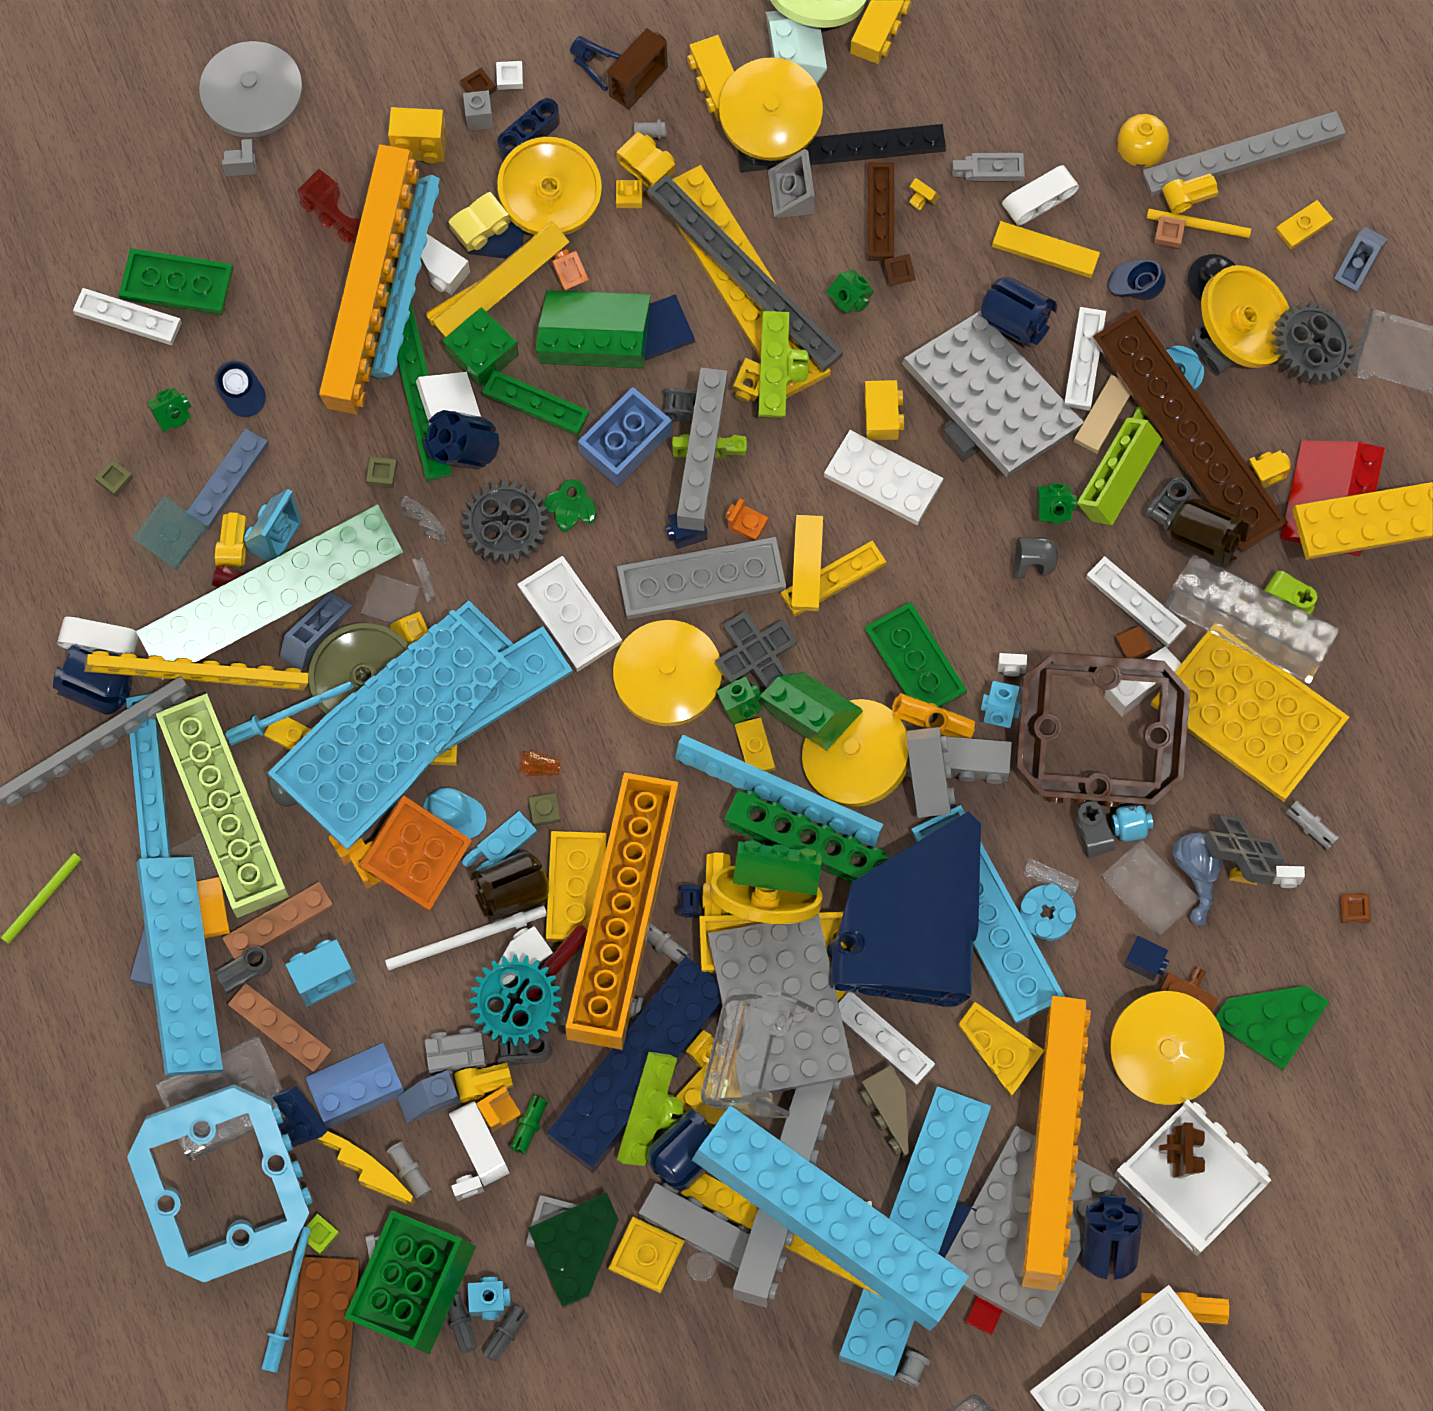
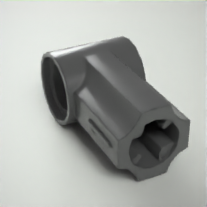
(241, 970)

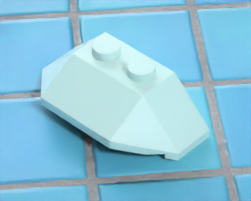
(797, 44)

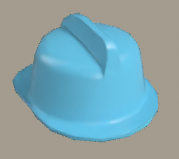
(457, 810)

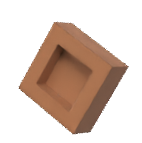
(1169, 232)

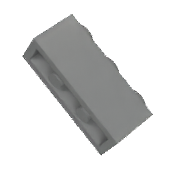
(930, 772)

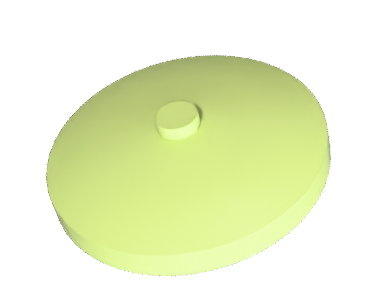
(820, 12)

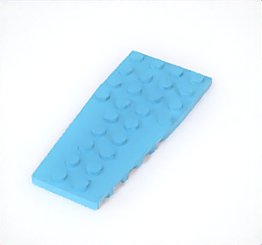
(390, 729)

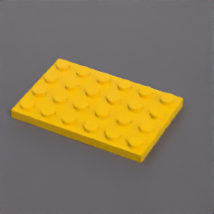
(1256, 714)

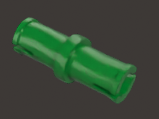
(529, 1125)

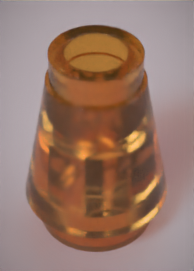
(538, 764)

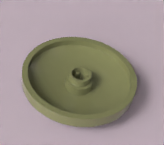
(352, 656)

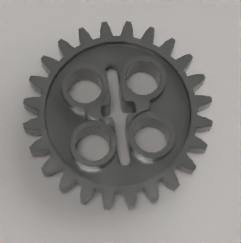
(1313, 343)
(505, 545)

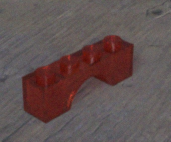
(322, 197)

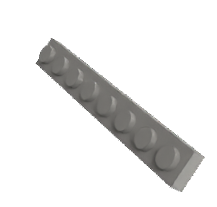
(1247, 152)
(99, 738)

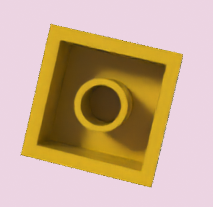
(420, 132)

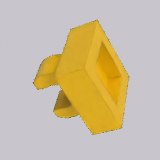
(628, 193)
(922, 194)
(701, 1049)

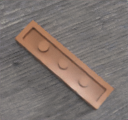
(279, 920)
(280, 1028)

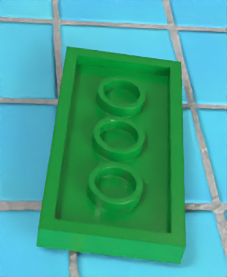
(176, 281)
(915, 657)

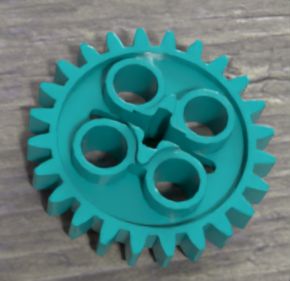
(492, 988)

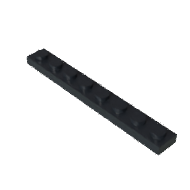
(862, 146)

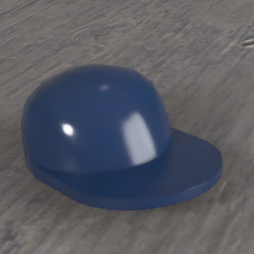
(1138, 278)
(240, 388)

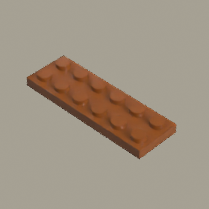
(323, 1335)

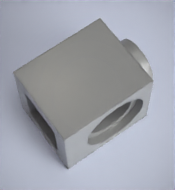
(478, 110)

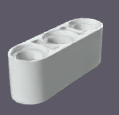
(1040, 195)
(97, 636)
(479, 1143)

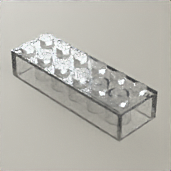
(1251, 618)

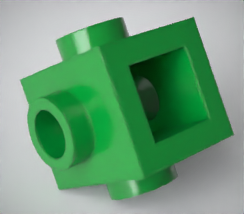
(850, 292)
(170, 409)
(1055, 503)
(740, 700)

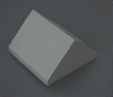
(792, 186)

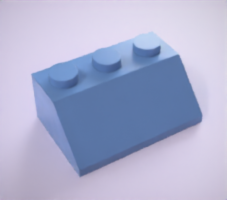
(354, 1085)

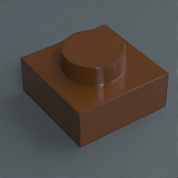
(477, 82)
(899, 270)

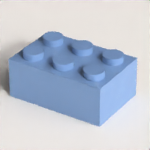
(625, 436)

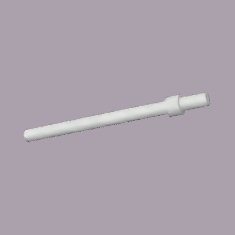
(518, 920)

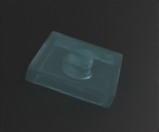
(170, 532)

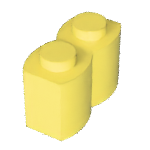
(479, 222)

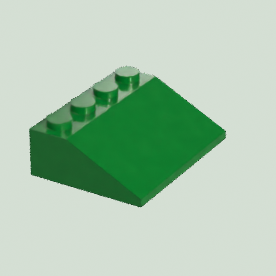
(593, 329)
(410, 1282)

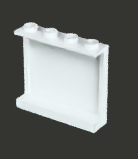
(1201, 1203)

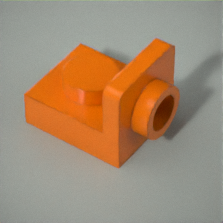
(568, 269)
(745, 521)

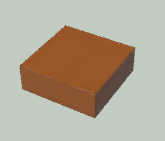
(1133, 643)
(1355, 908)

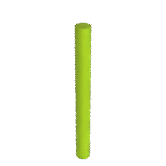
(41, 898)

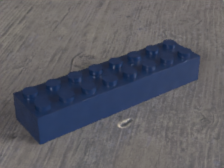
(665, 1026)

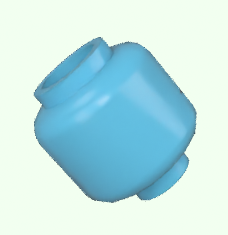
(1131, 823)

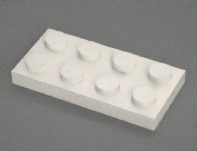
(883, 477)
(570, 613)

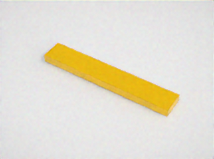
(503, 278)

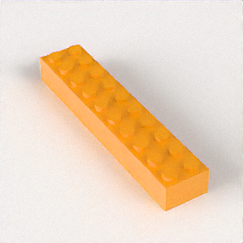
(369, 280)
(622, 911)
(1054, 1148)

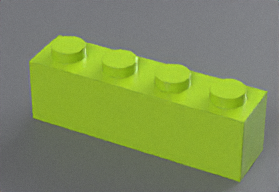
(1119, 471)

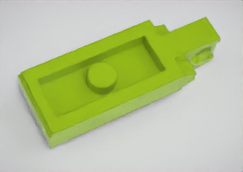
(726, 446)

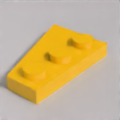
(1000, 1046)

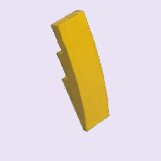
(807, 563)
(372, 1172)

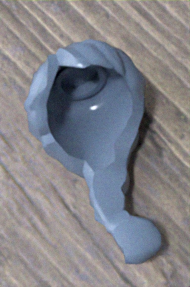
(1195, 859)

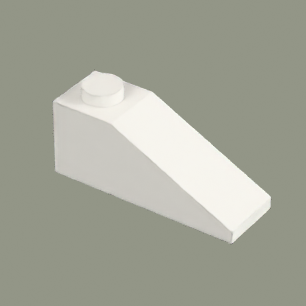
(443, 266)
(1131, 693)
(526, 943)

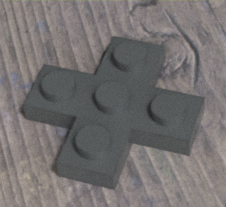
(755, 650)
(1251, 854)

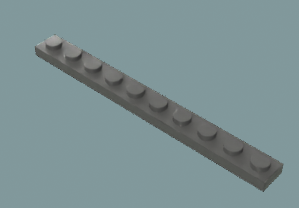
(743, 271)

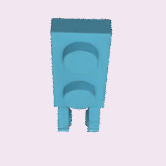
(502, 841)

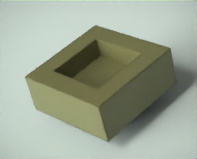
(381, 472)
(113, 477)
(544, 809)

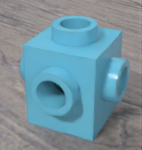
(1001, 704)
(480, 1291)

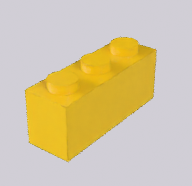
(877, 28)
(712, 68)

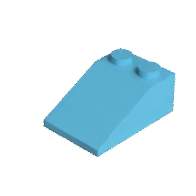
(274, 527)

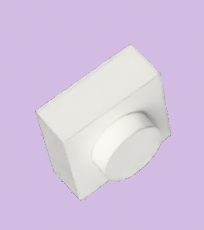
(509, 75)
(1012, 664)
(1288, 876)
(467, 1187)

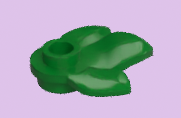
(570, 509)

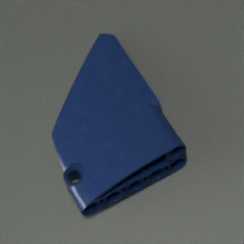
(914, 921)

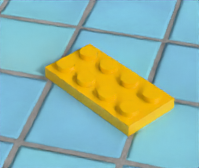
(573, 880)

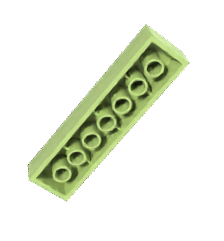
(222, 805)

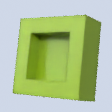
(321, 1234)

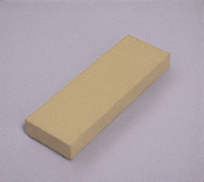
(1103, 415)

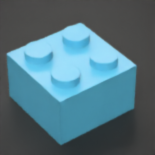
(320, 972)

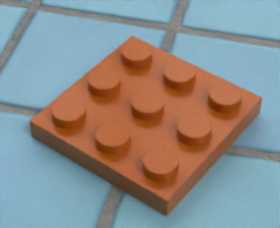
(415, 853)

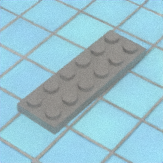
(701, 578)

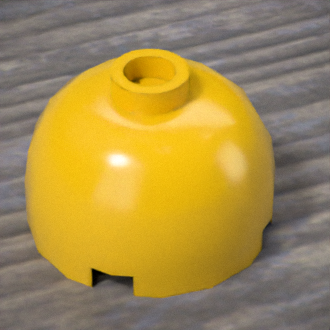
(1143, 140)

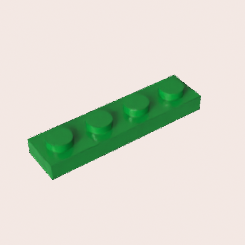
(535, 403)

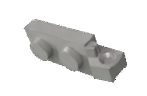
(990, 167)

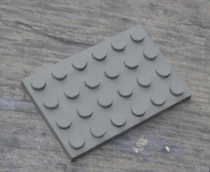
(992, 393)
(797, 963)
(994, 1237)

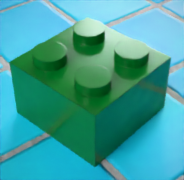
(480, 347)

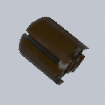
(1208, 532)
(510, 886)

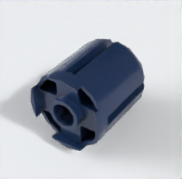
(1017, 310)
(461, 439)
(94, 690)
(674, 1150)
(1122, 1231)

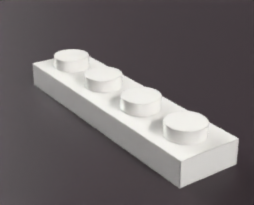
(127, 316)
(1084, 359)
(1136, 602)
(884, 1039)

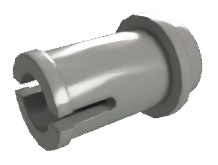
(653, 129)

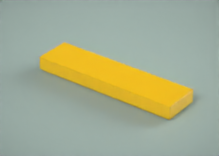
(1045, 249)
(843, 573)

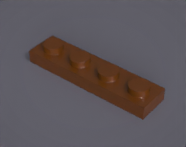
(880, 211)

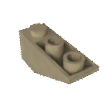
(888, 1100)

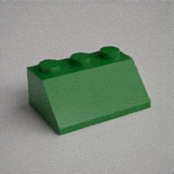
(810, 708)
(777, 867)

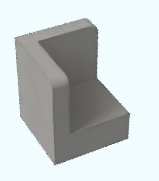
(240, 161)

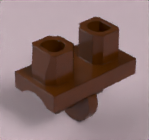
(1180, 1150)

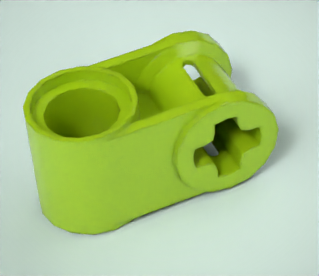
(1292, 591)

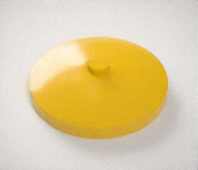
(770, 109)
(548, 183)
(1241, 314)
(667, 673)
(863, 761)
(760, 903)
(1167, 1047)

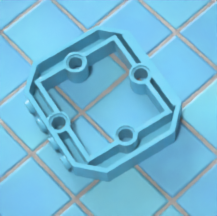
(227, 1254)

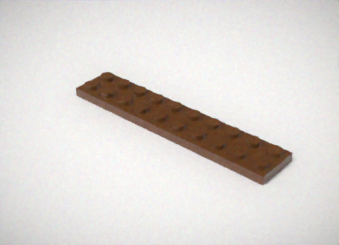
(1187, 426)

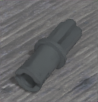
(461, 1325)
(505, 1333)

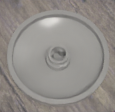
(251, 89)

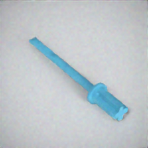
(257, 726)
(277, 1340)

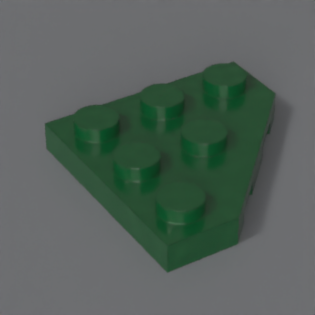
(575, 1246)

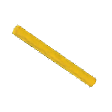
(1202, 223)

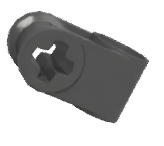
(1209, 352)
(684, 404)
(1166, 504)
(1094, 834)
(522, 1053)

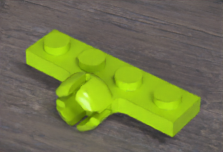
(778, 364)
(650, 1109)

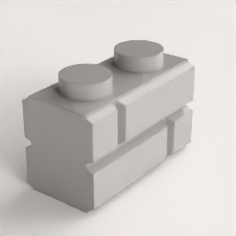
(455, 1051)

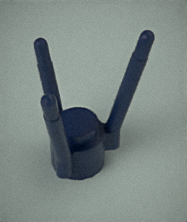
(587, 50)

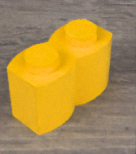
(644, 160)

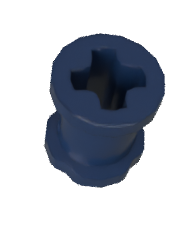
(689, 901)

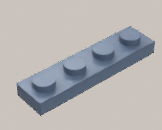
(228, 477)

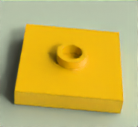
(646, 1255)

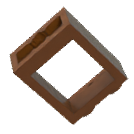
(638, 68)

